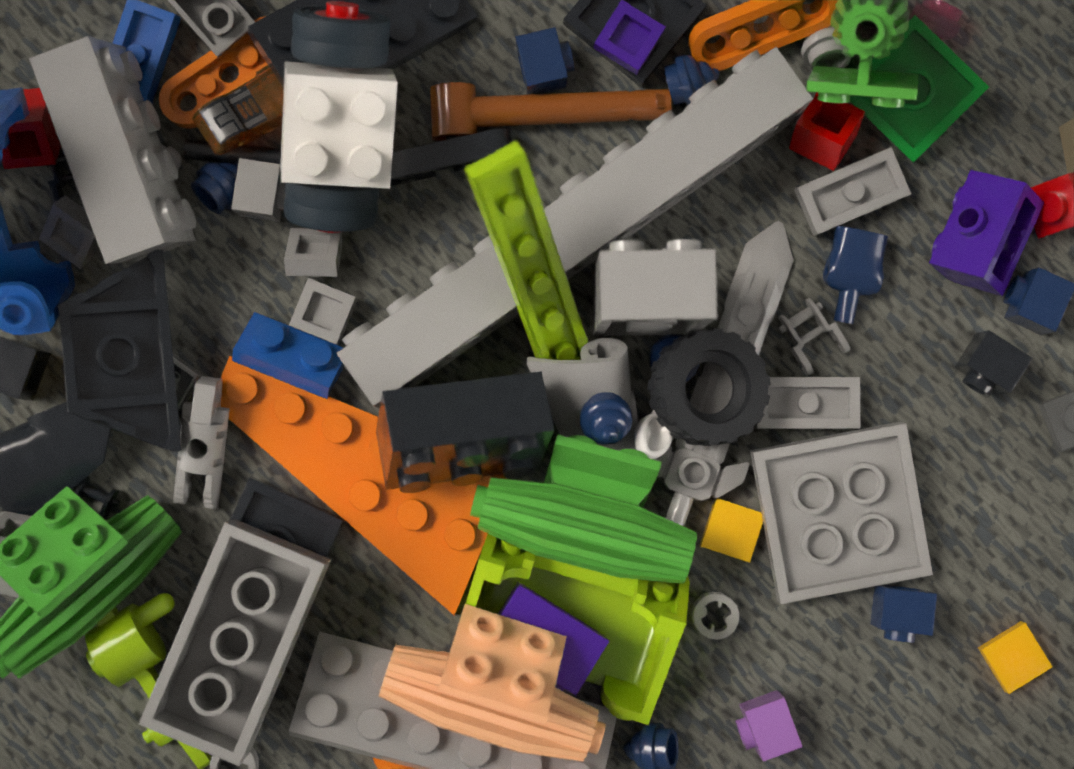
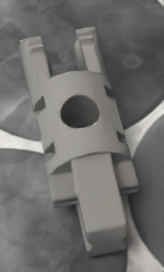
(208, 422)

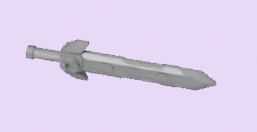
(748, 310)

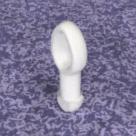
(651, 437)

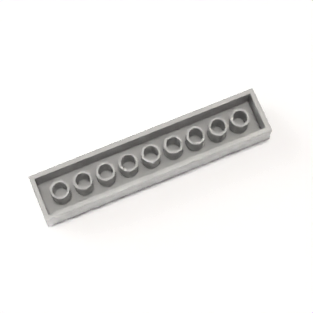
(589, 214)

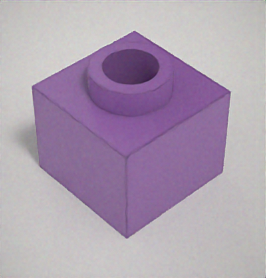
(768, 726)

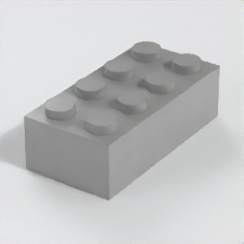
(114, 149)
(654, 289)
(235, 642)

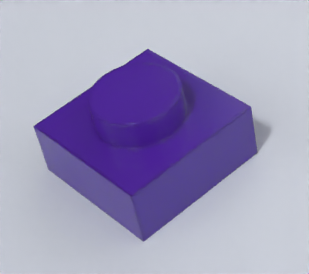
(629, 37)

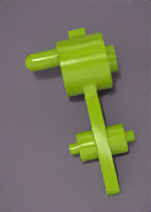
(127, 648)

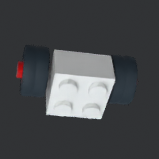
(337, 118)

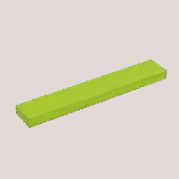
(527, 253)

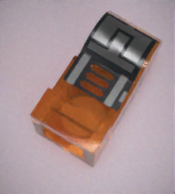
(242, 113)

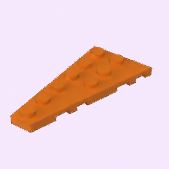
(339, 460)

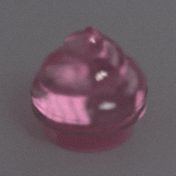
(939, 17)

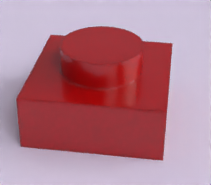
(1058, 205)

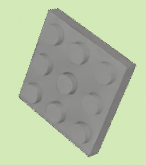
(841, 512)

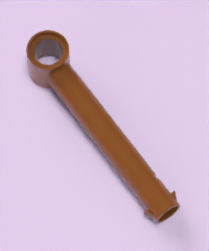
(459, 111)

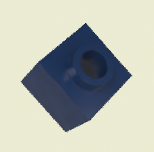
(544, 61)
(1038, 300)
(903, 612)

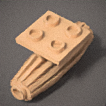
(496, 688)

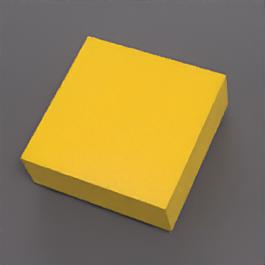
(732, 530)
(1015, 657)

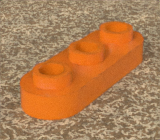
(741, 36)
(205, 80)

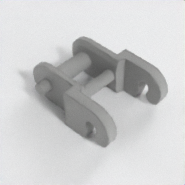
(812, 310)

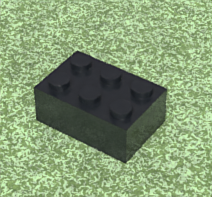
(463, 431)

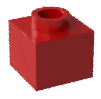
(826, 131)

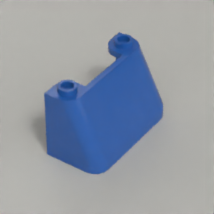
(28, 281)

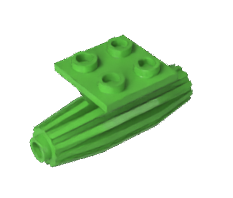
(866, 39)
(589, 514)
(73, 573)

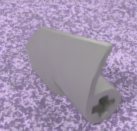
(573, 382)

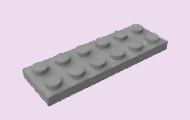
(344, 711)

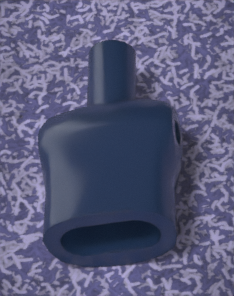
(854, 268)

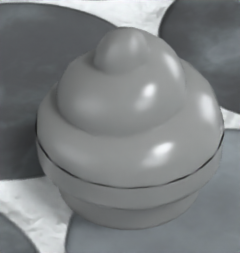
(822, 50)

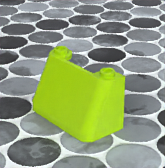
(635, 615)

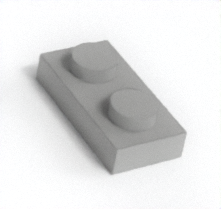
(852, 191)
(812, 403)

